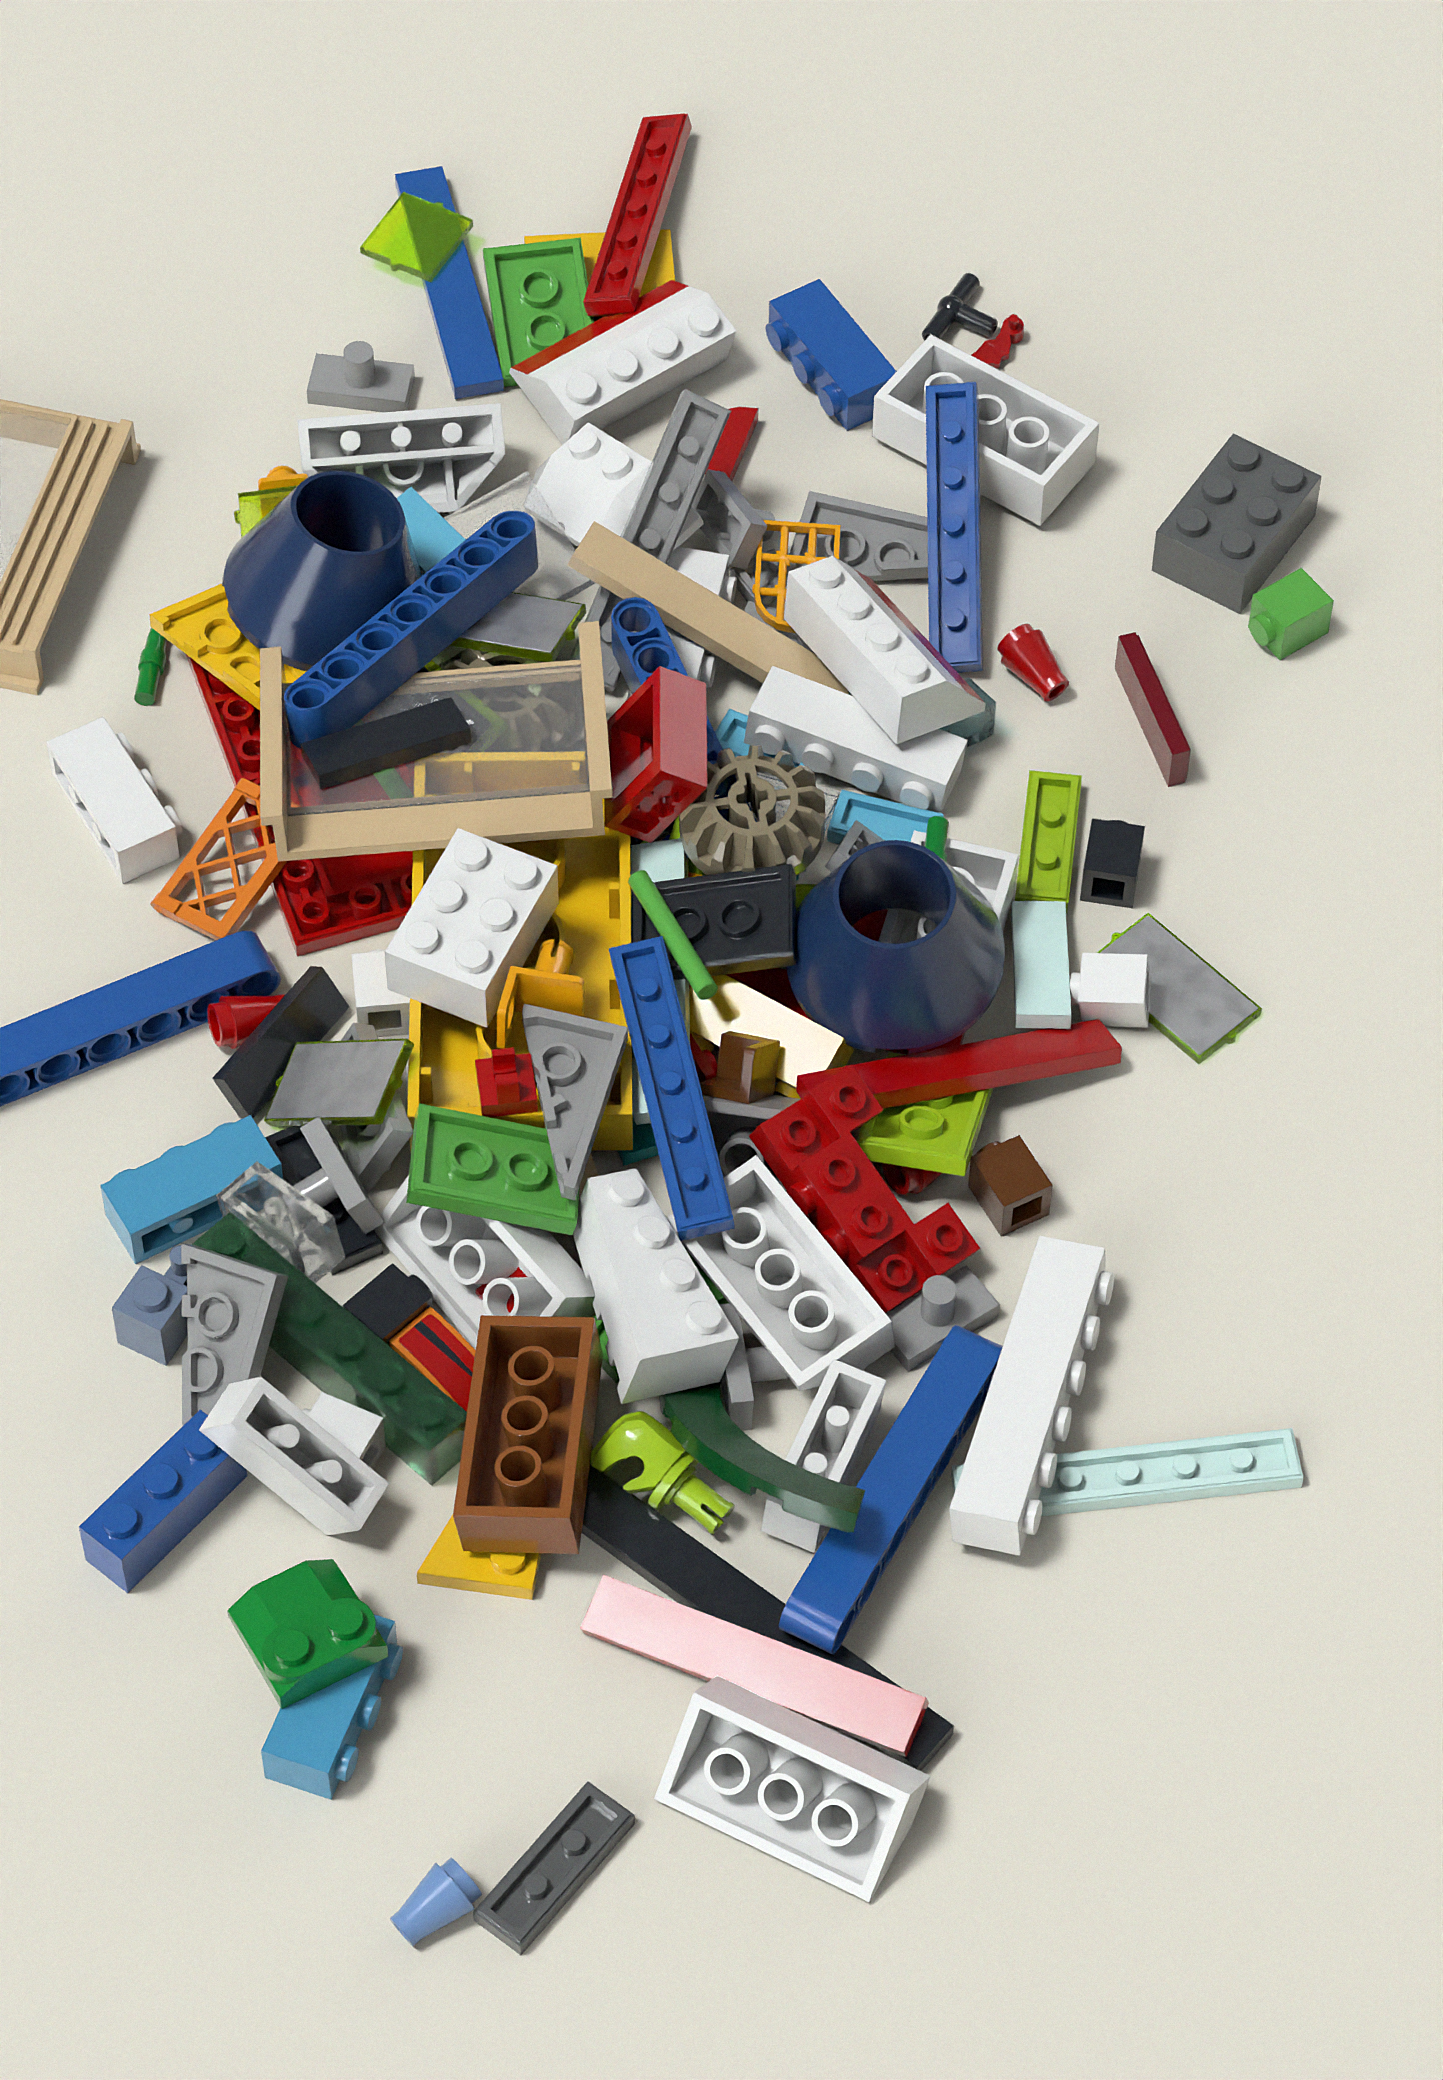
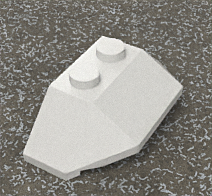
(432, 450)
(598, 482)

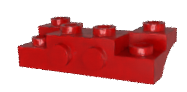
(849, 1200)

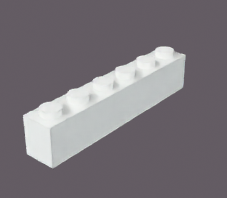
(1030, 1396)

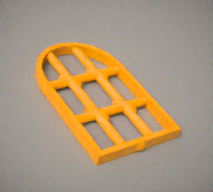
(784, 561)

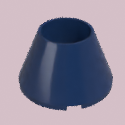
(319, 566)
(902, 992)

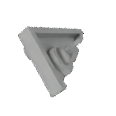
(574, 1075)

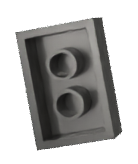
(1236, 523)

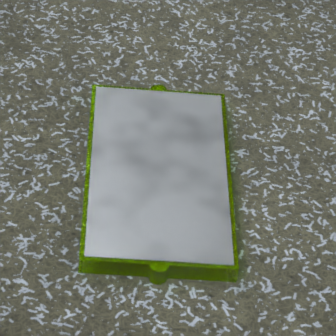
(525, 627)
(1187, 996)
(339, 1082)

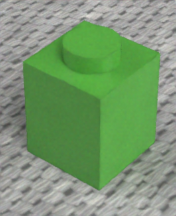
(1290, 614)

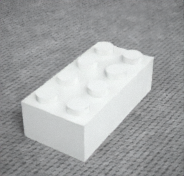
(1028, 442)

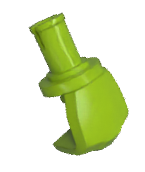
(667, 1468)

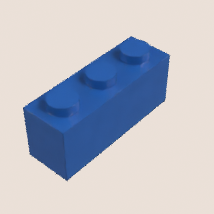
(828, 352)
(159, 1505)

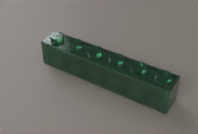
(350, 1360)

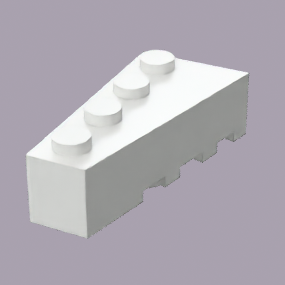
(648, 1292)

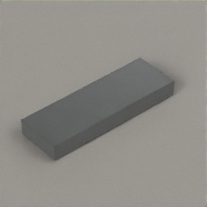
(554, 1868)

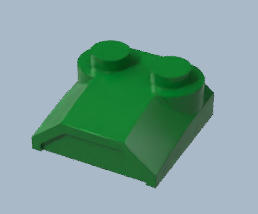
(306, 1630)

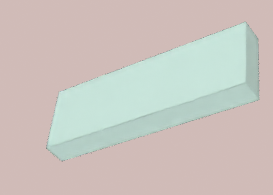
(1040, 964)

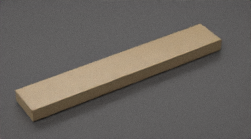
(694, 609)

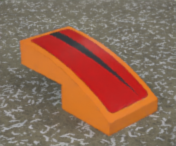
(438, 1354)

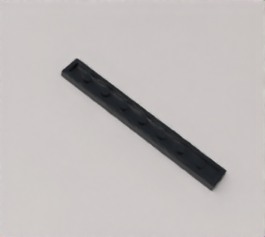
(713, 1586)

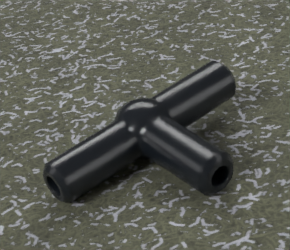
(954, 309)

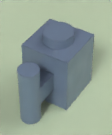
(150, 1311)

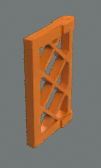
(191, 867)

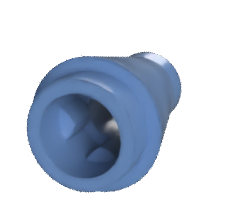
(437, 1901)

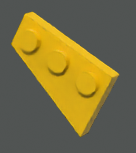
(210, 637)
(481, 1572)

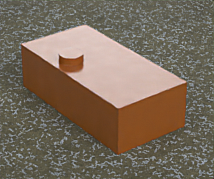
(528, 1435)

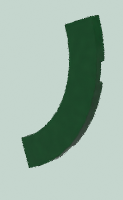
(729, 1453)

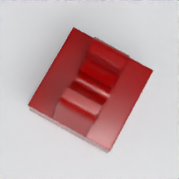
(506, 1083)

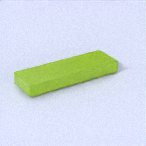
(1048, 837)

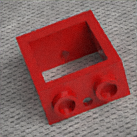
(656, 753)

